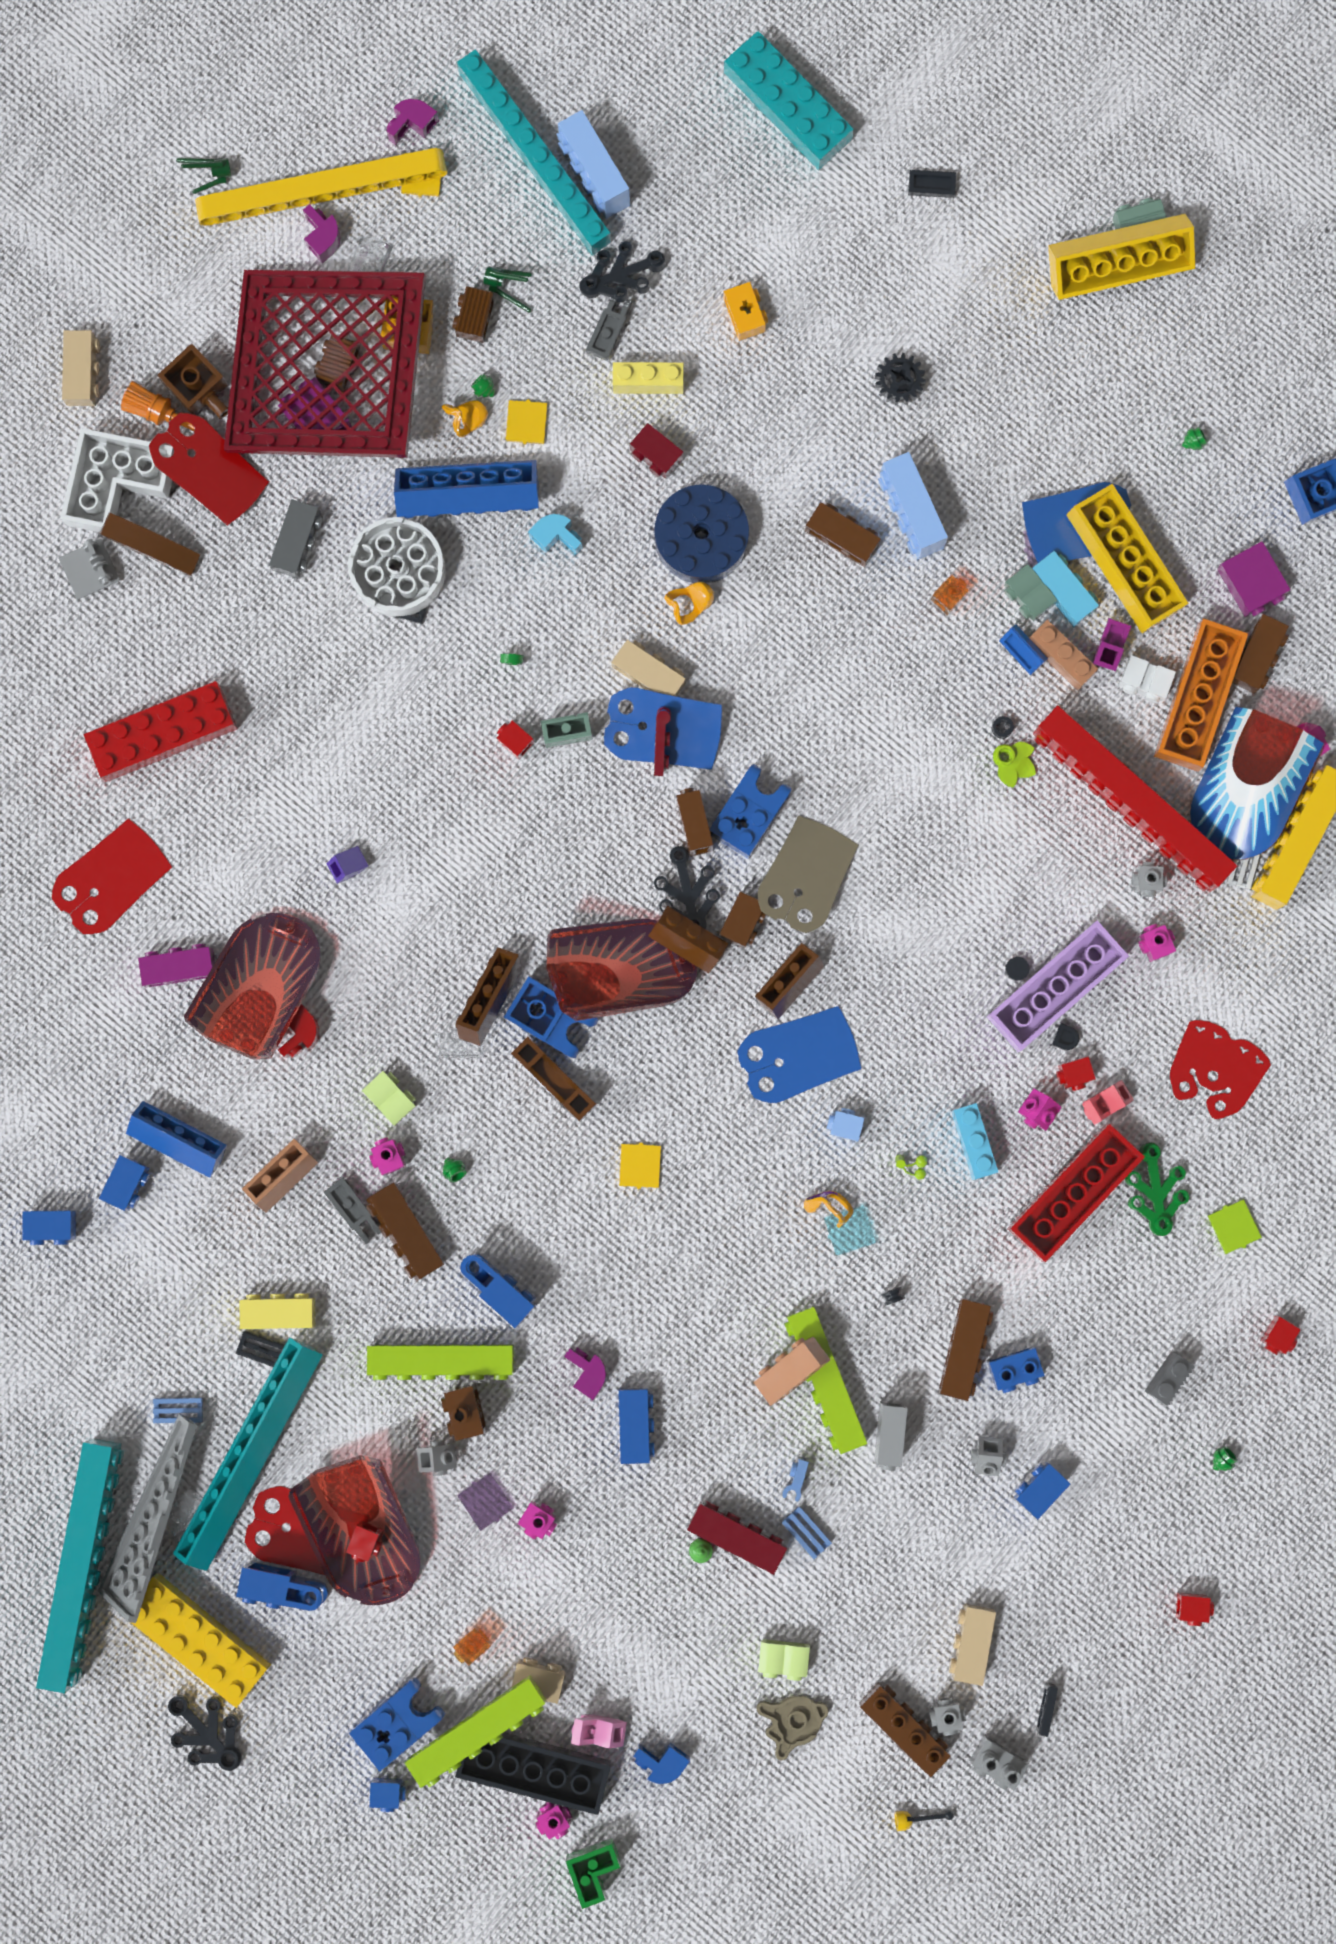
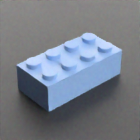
(593, 165)
(912, 506)

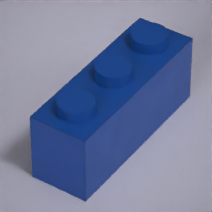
(635, 1426)

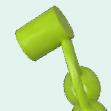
(921, 1161)

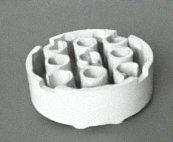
(403, 590)

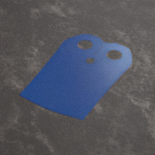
(1051, 529)
(692, 728)
(811, 1050)

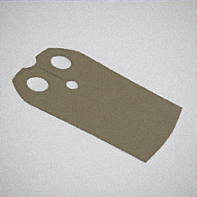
(810, 860)

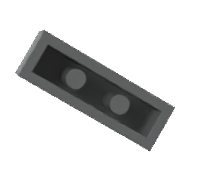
(296, 539)

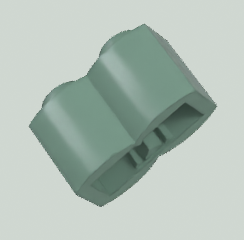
(1030, 593)

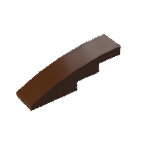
(149, 544)

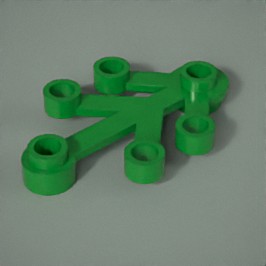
(1157, 1192)

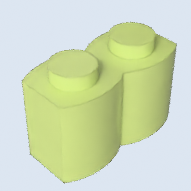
(389, 1097)
(784, 1659)

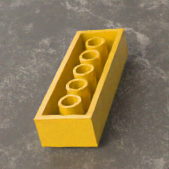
(1122, 256)
(1127, 558)
(1298, 841)
(199, 1641)

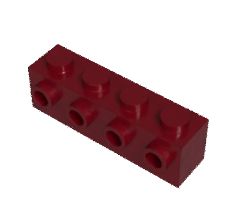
(736, 1537)

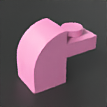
(598, 1731)

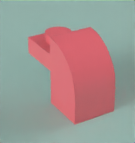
(1107, 1102)

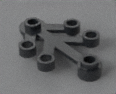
(619, 274)
(687, 895)
(208, 1735)

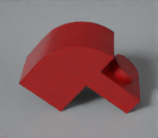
(305, 1030)

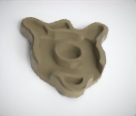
(793, 1722)

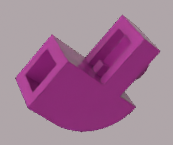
(413, 115)
(325, 238)
(1111, 644)
(593, 1375)

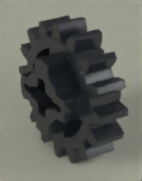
(893, 373)

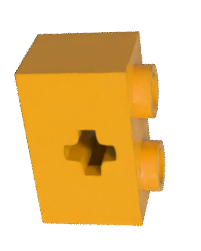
(745, 324)

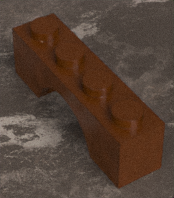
(554, 1079)

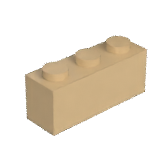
(80, 368)
(648, 670)
(972, 1644)

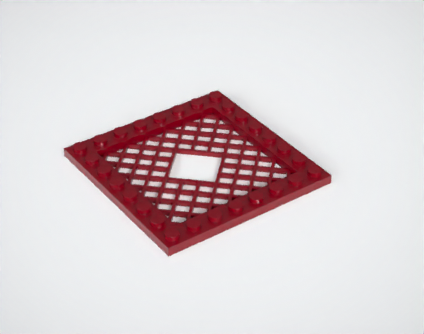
(256, 286)

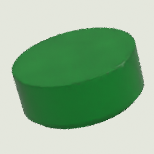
(511, 659)

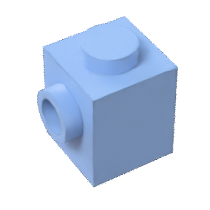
(845, 1124)

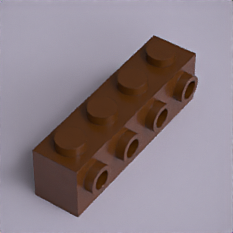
(488, 996)
(404, 1232)
(964, 1350)
(905, 1729)

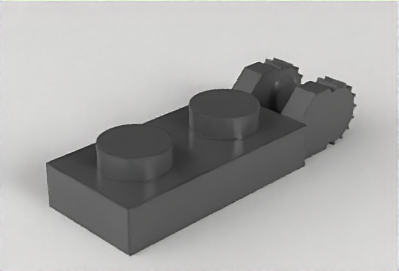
(608, 330)
(351, 1208)

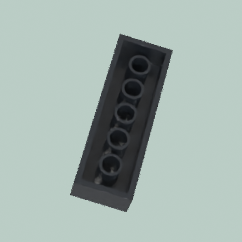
(540, 1772)

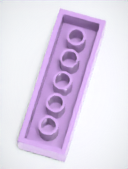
(1057, 986)

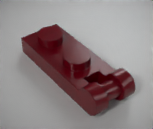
(662, 739)

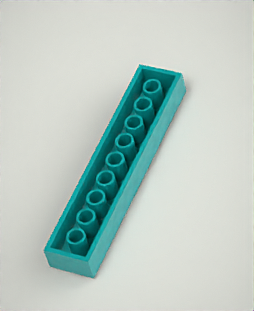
(79, 1565)

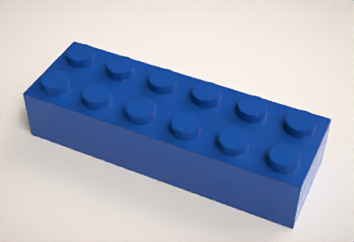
(466, 488)

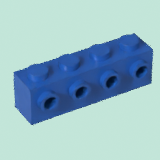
(176, 1139)

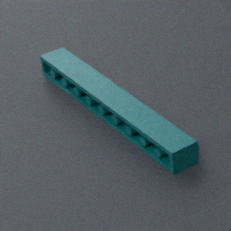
(534, 152)
(247, 1454)

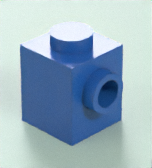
(386, 1794)

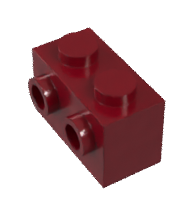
(656, 451)

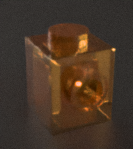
(950, 594)
(471, 1645)

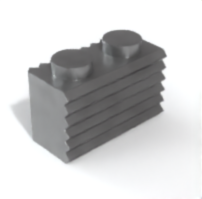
(1169, 1378)

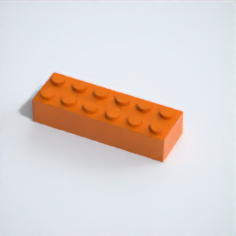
(1200, 695)

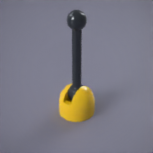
(904, 1819)

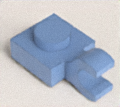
(798, 1473)

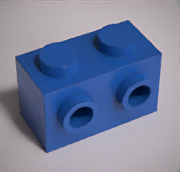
(125, 1183)
(49, 1225)
(1016, 1369)
(1041, 1489)

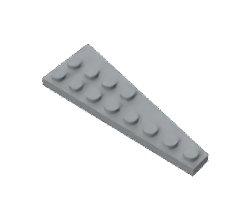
(137, 1551)

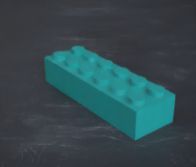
(788, 100)

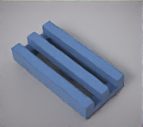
(157, 1410)
(820, 1548)

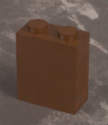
(694, 822)

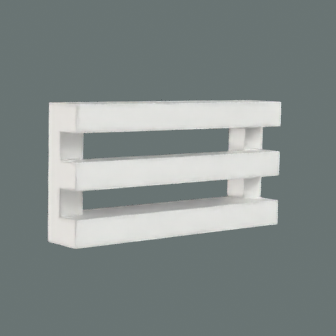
(1238, 883)

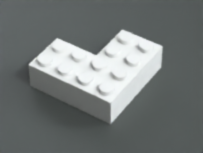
(105, 467)

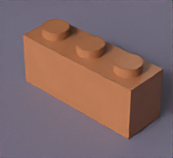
(1063, 655)
(279, 1175)
(791, 1370)

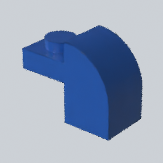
(666, 1767)

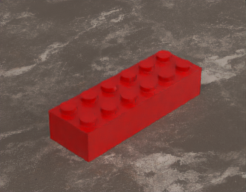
(160, 731)
(1075, 1192)

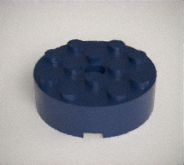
(697, 510)

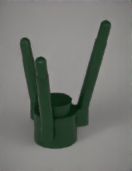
(219, 168)
(497, 276)

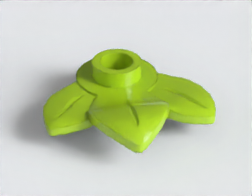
(1017, 764)

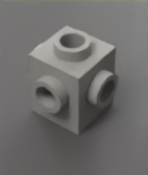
(1141, 883)
(988, 1456)
(436, 1458)
(945, 1707)

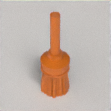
(148, 405)

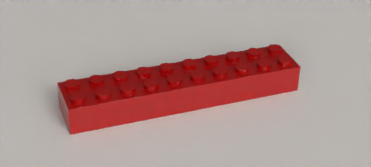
(1134, 800)

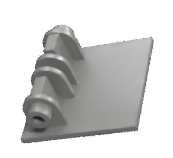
(89, 568)

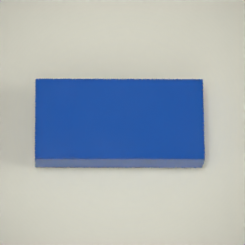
(1023, 649)

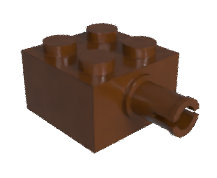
(195, 382)
(464, 1412)

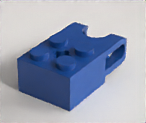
(1304, 495)
(751, 806)
(548, 1026)
(499, 1290)
(279, 1587)
(400, 1720)

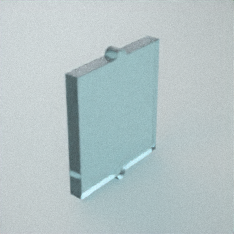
(853, 1234)

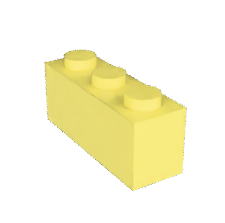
(647, 378)
(277, 1312)

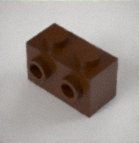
(742, 921)

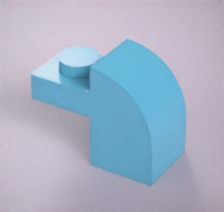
(554, 528)

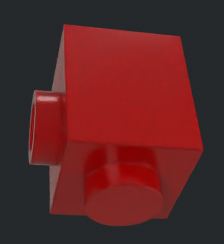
(514, 739)
(1075, 1074)
(1280, 1336)
(365, 1542)
(1194, 1608)

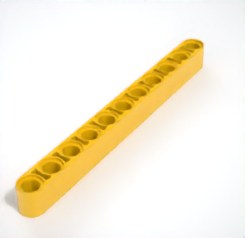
(320, 186)

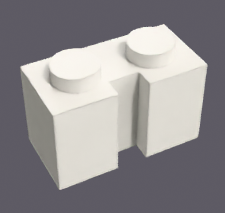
(1146, 679)

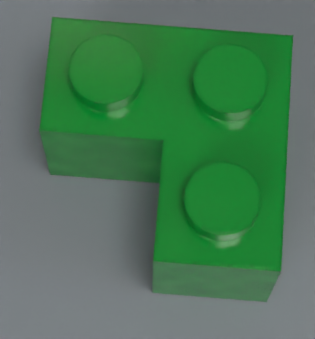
(587, 1866)

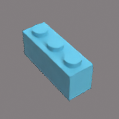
(1067, 587)
(974, 1141)

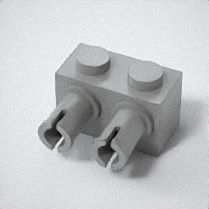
(999, 1763)

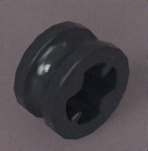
(1007, 733)
(893, 1296)

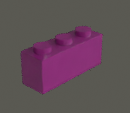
(176, 965)

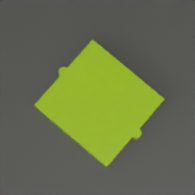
(1234, 1226)

